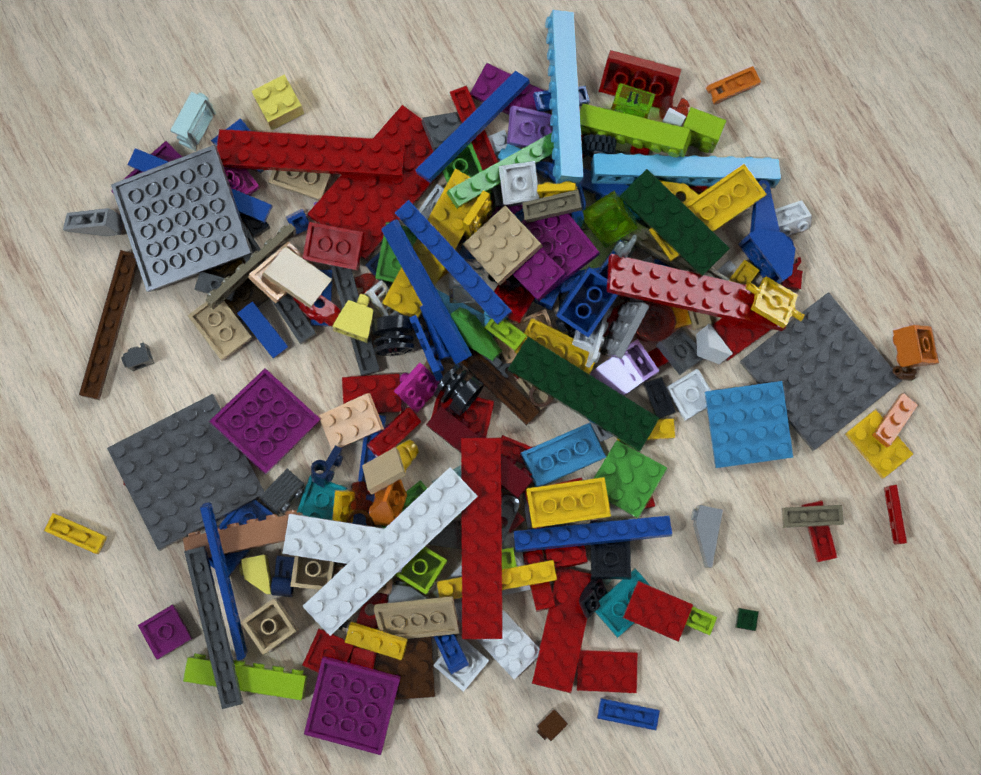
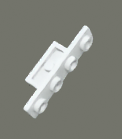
(594, 341)

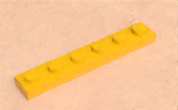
(511, 578)

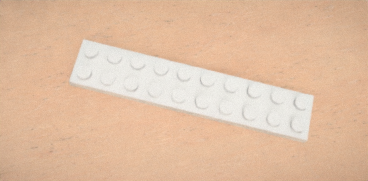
(390, 551)

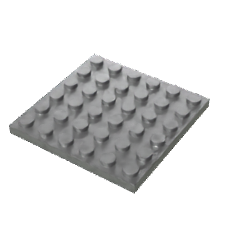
(181, 218)
(825, 370)
(180, 467)

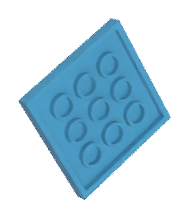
(748, 424)

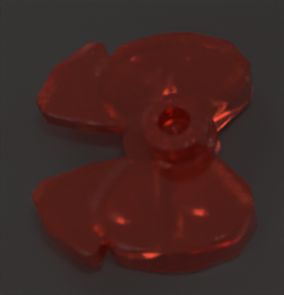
(667, 103)
(365, 281)
(359, 501)

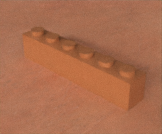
(246, 536)

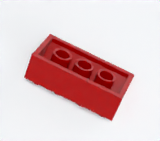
(640, 74)

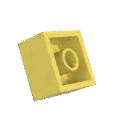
(278, 102)

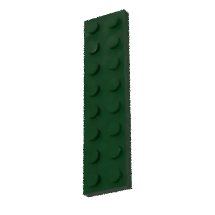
(583, 394)

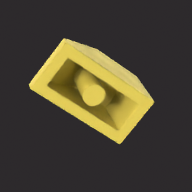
(257, 572)

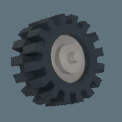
(598, 144)

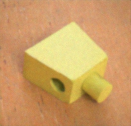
(355, 319)

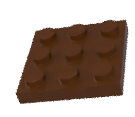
(414, 669)

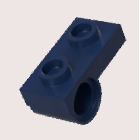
(328, 466)
(282, 579)

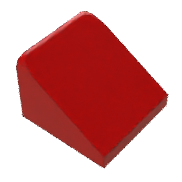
(658, 358)
(363, 657)

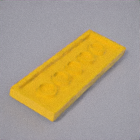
(721, 203)

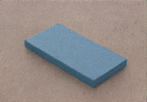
(563, 455)

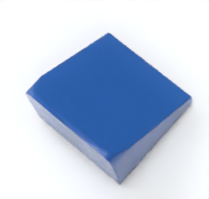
(299, 221)

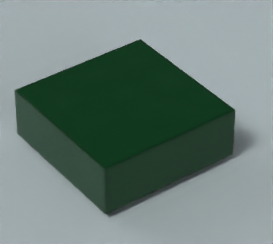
(746, 619)

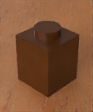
(551, 725)

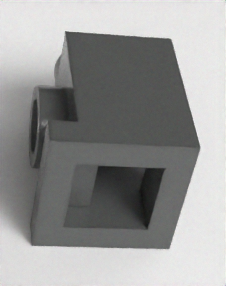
(138, 357)

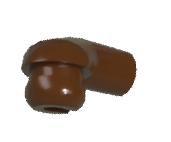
(909, 375)

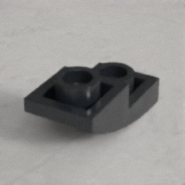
(591, 595)

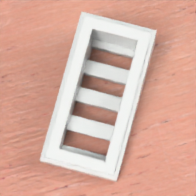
(381, 286)

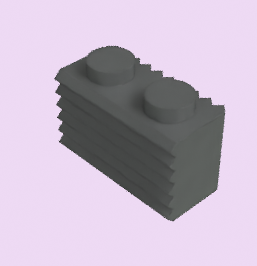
(282, 492)

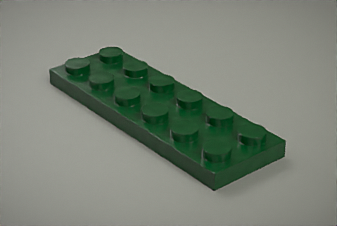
(674, 222)

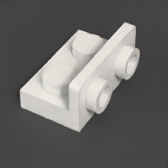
(793, 218)

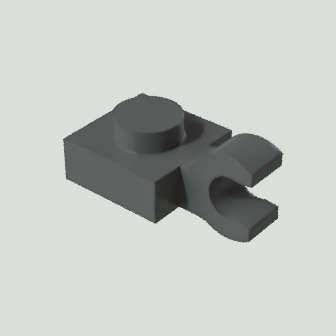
(498, 365)

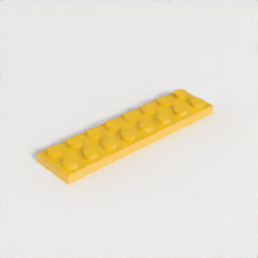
(449, 223)

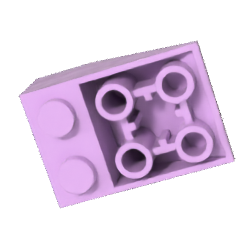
(629, 372)

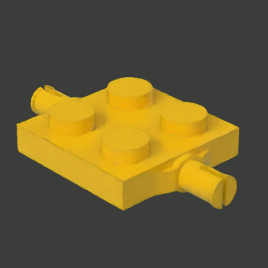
(774, 302)

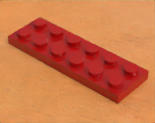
(562, 633)

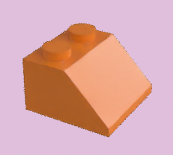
(915, 346)
(388, 503)

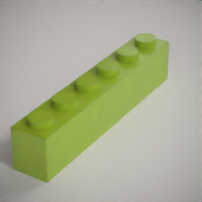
(635, 130)
(251, 678)

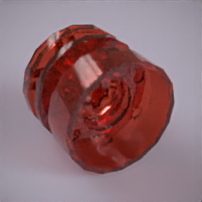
(664, 323)

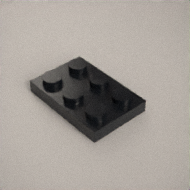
(610, 559)

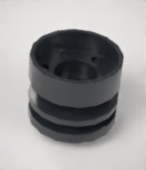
(392, 338)
(455, 387)

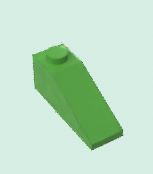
(475, 334)

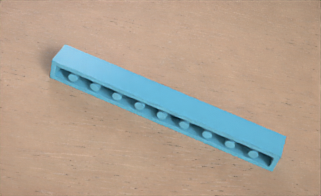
(564, 97)
(687, 170)

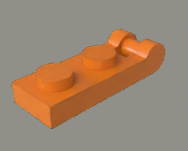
(733, 85)

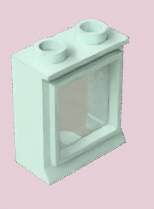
(193, 120)

